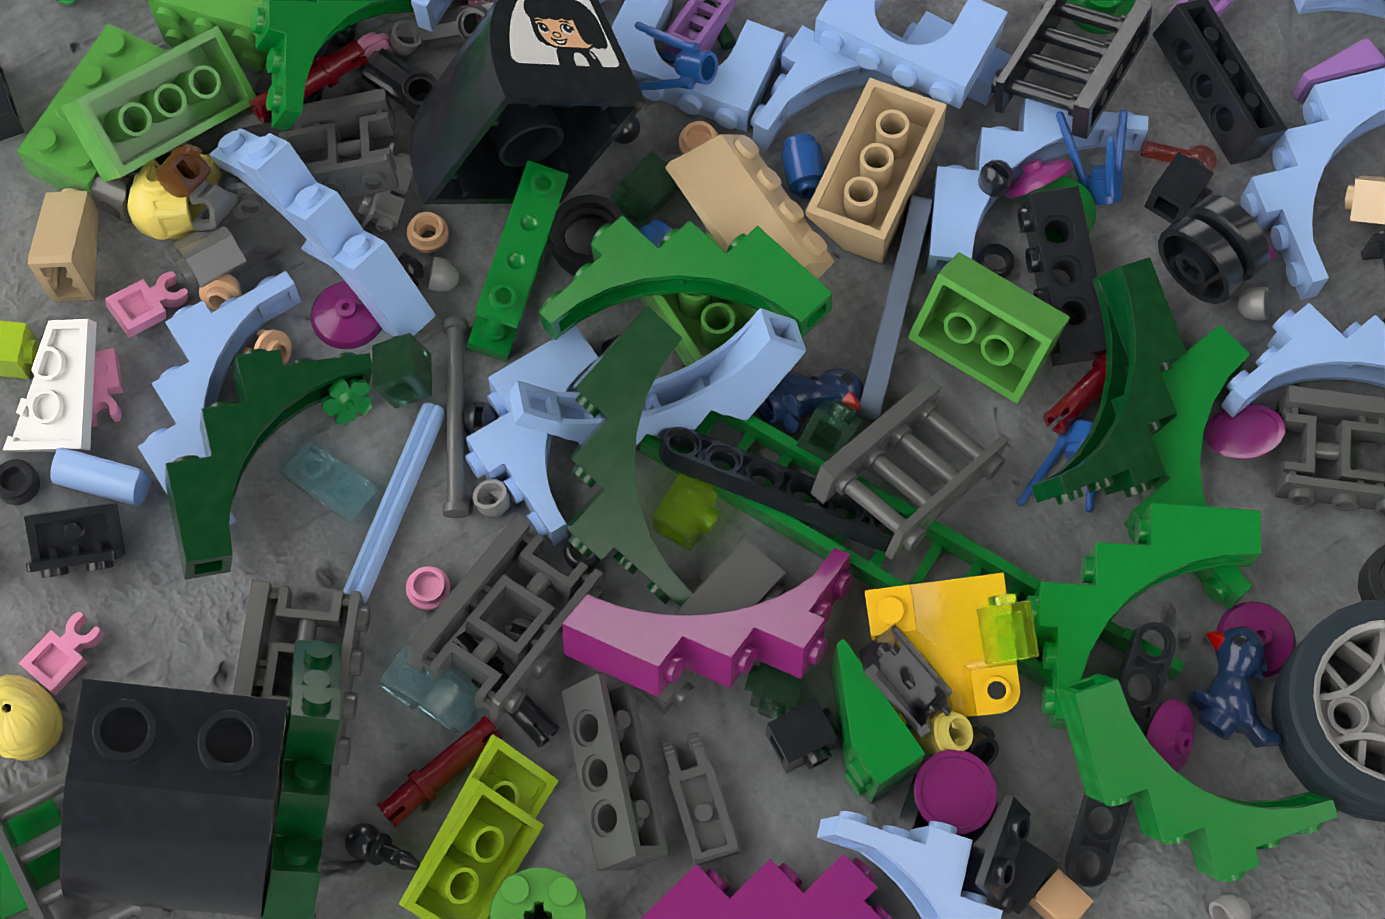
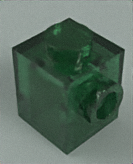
(645, 189)
(402, 370)
(830, 429)
(773, 690)

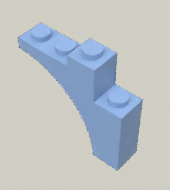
(520, 453)

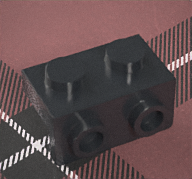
(73, 538)

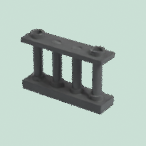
(894, 430)
(19, 856)

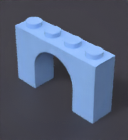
(940, 68)
(738, 81)

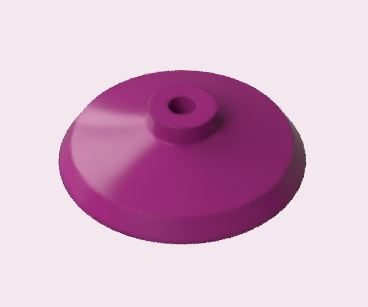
(1037, 175)
(342, 318)
(1246, 435)
(1270, 625)
(1172, 733)
(956, 790)

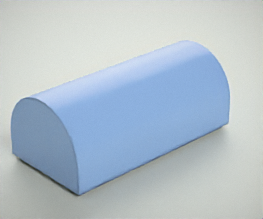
(99, 477)

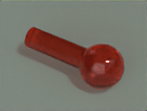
(1167, 153)

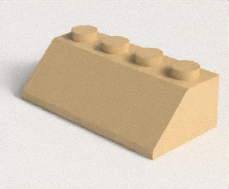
(876, 168)
(738, 191)

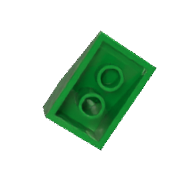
(872, 735)

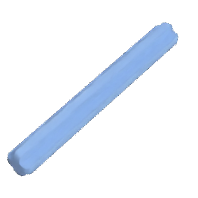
(395, 500)

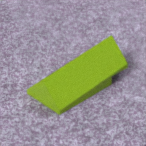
(481, 836)

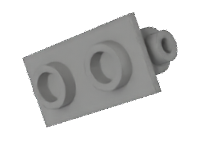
(384, 207)

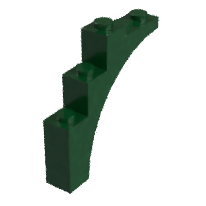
(1134, 397)
(232, 433)
(613, 516)
(304, 781)

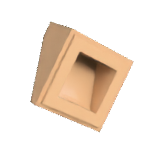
(1060, 898)

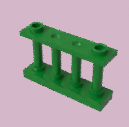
(516, 261)

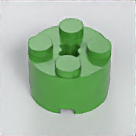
(537, 890)

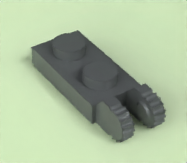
(700, 804)

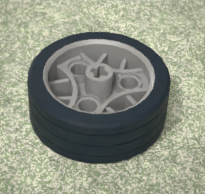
(1305, 718)

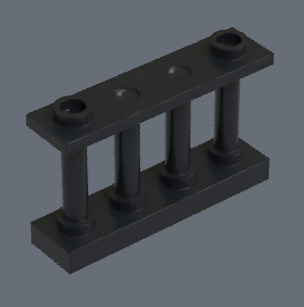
(1099, 81)

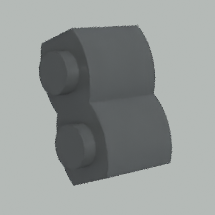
(207, 255)

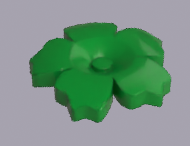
(346, 400)

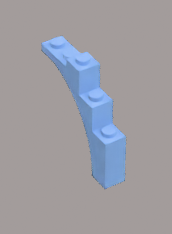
(815, 73)
(1285, 198)
(960, 202)
(327, 223)
(210, 346)
(1311, 350)
(727, 381)
(924, 863)

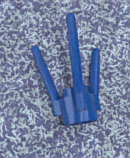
(690, 64)
(1105, 179)
(1069, 444)

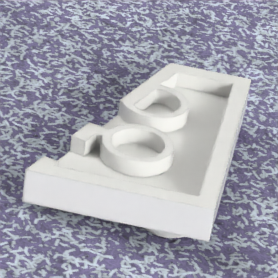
(61, 392)

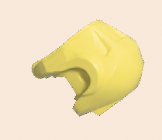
(157, 211)

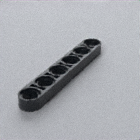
(779, 495)
(1143, 711)

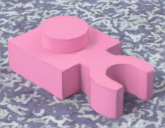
(143, 307)
(106, 383)
(58, 659)

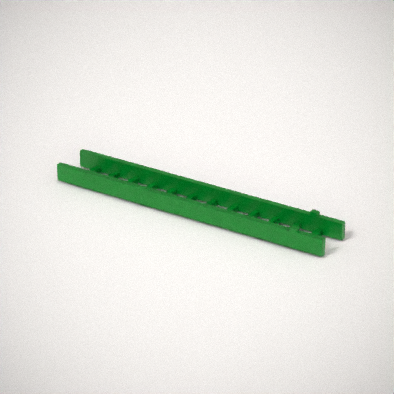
(870, 572)

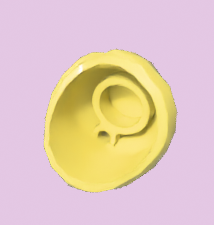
(31, 723)

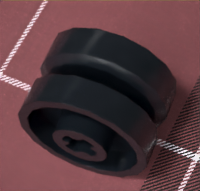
(1213, 249)

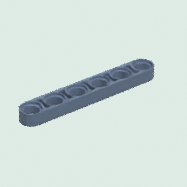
(894, 308)

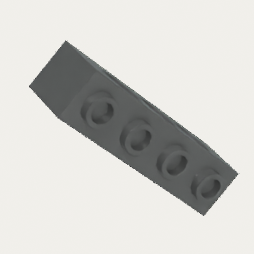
(614, 773)

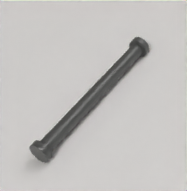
(455, 506)

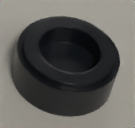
(18, 482)

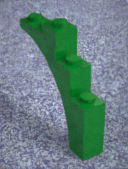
(294, 34)
(687, 262)
(1193, 388)
(1173, 543)
(1123, 767)

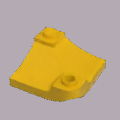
(946, 631)

